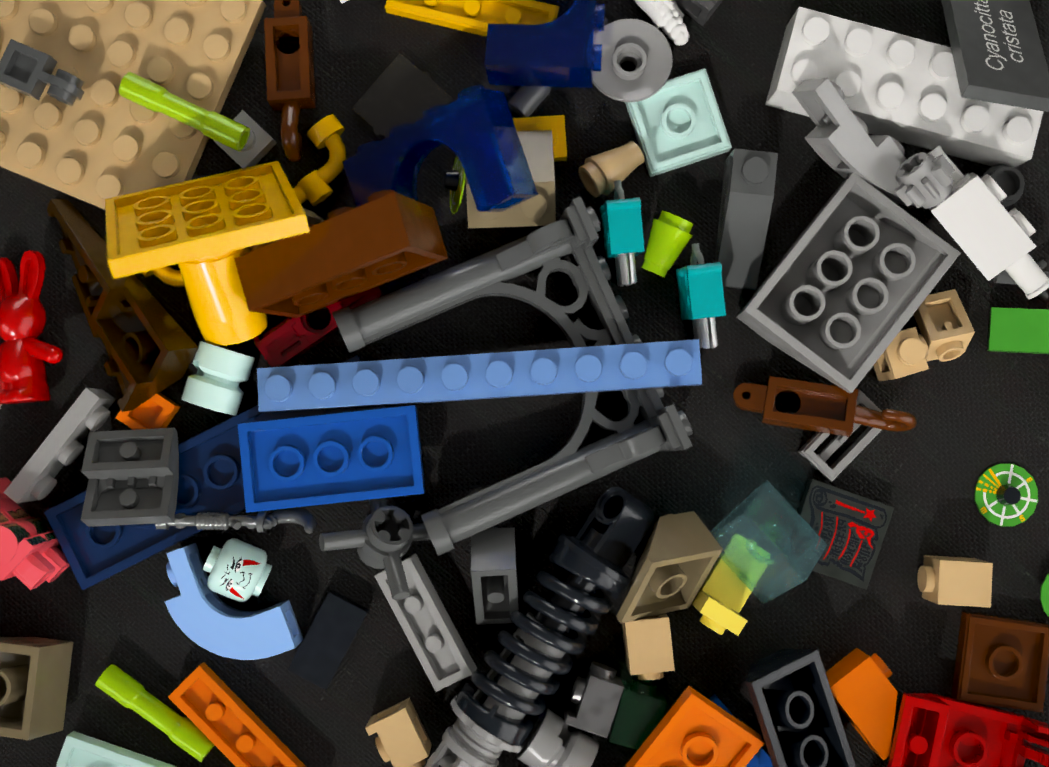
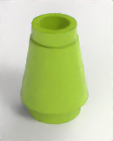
(666, 242)

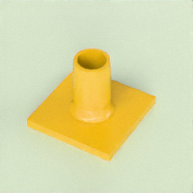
(203, 230)

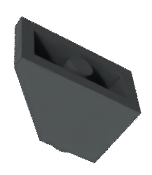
(494, 575)

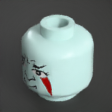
(237, 570)

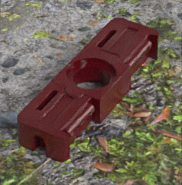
(296, 336)

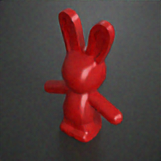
(21, 322)

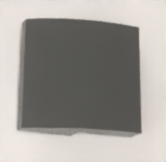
(131, 477)

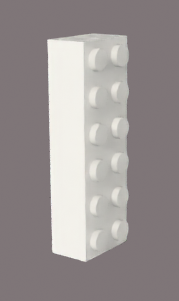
(899, 89)

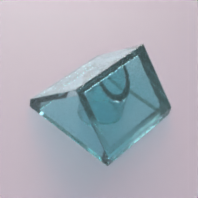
(768, 544)

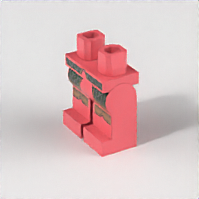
(27, 545)

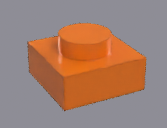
(152, 414)

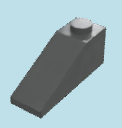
(745, 215)

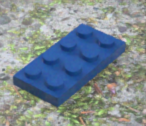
(331, 458)

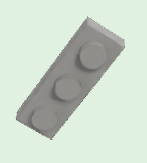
(61, 446)
(429, 627)

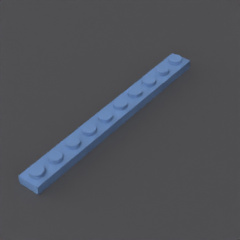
(479, 376)

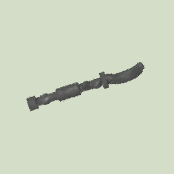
(261, 522)

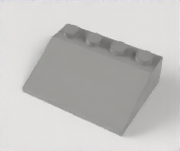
(848, 284)

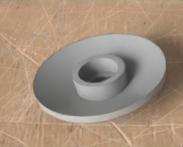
(636, 43)

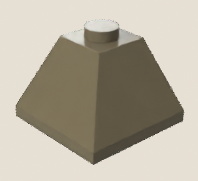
(670, 567)

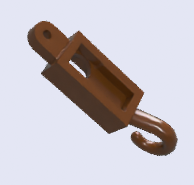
(289, 75)
(821, 408)

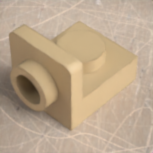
(944, 325)

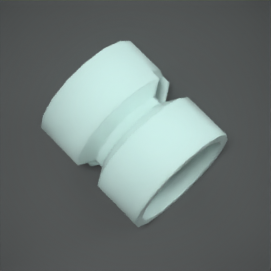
(217, 378)

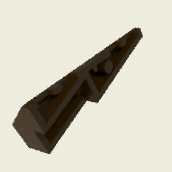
(140, 336)

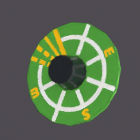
(1006, 494)

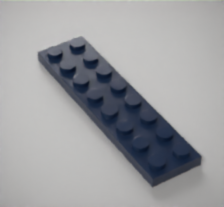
(207, 482)

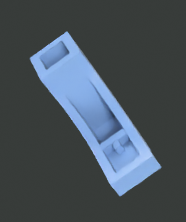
(220, 626)

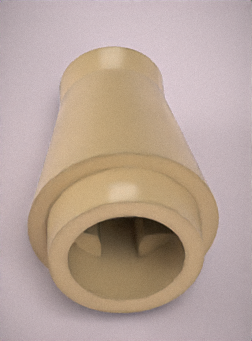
(609, 166)

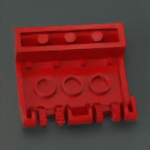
(964, 734)

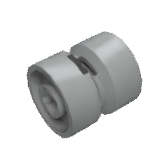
(555, 746)

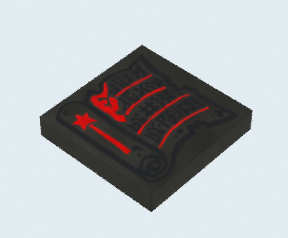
(850, 528)

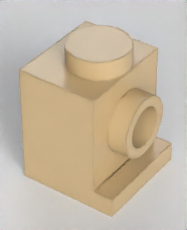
(903, 356)
(400, 735)

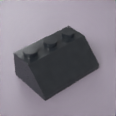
(798, 710)

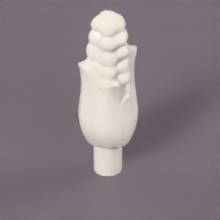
(668, 16)

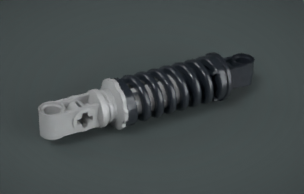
(527, 668)

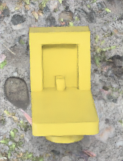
(722, 600)

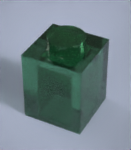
(637, 713)

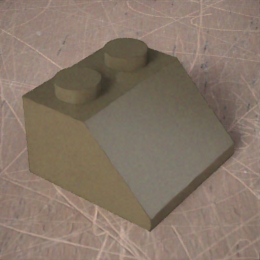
(534, 211)
(33, 686)

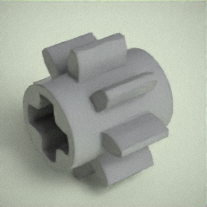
(924, 180)

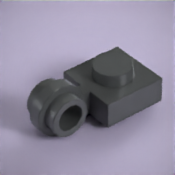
(31, 70)

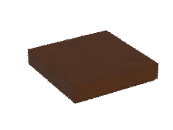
(1001, 662)

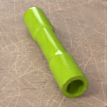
(160, 100)
(134, 696)

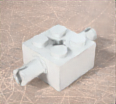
(988, 232)

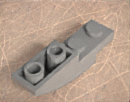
(844, 138)

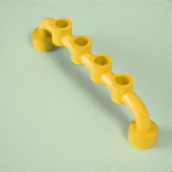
(312, 187)

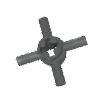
(373, 542)

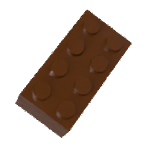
(341, 256)

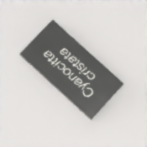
(998, 52)

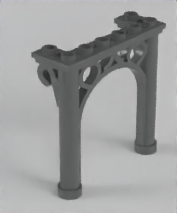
(486, 276)

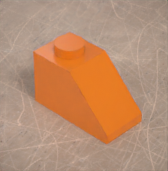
(866, 698)

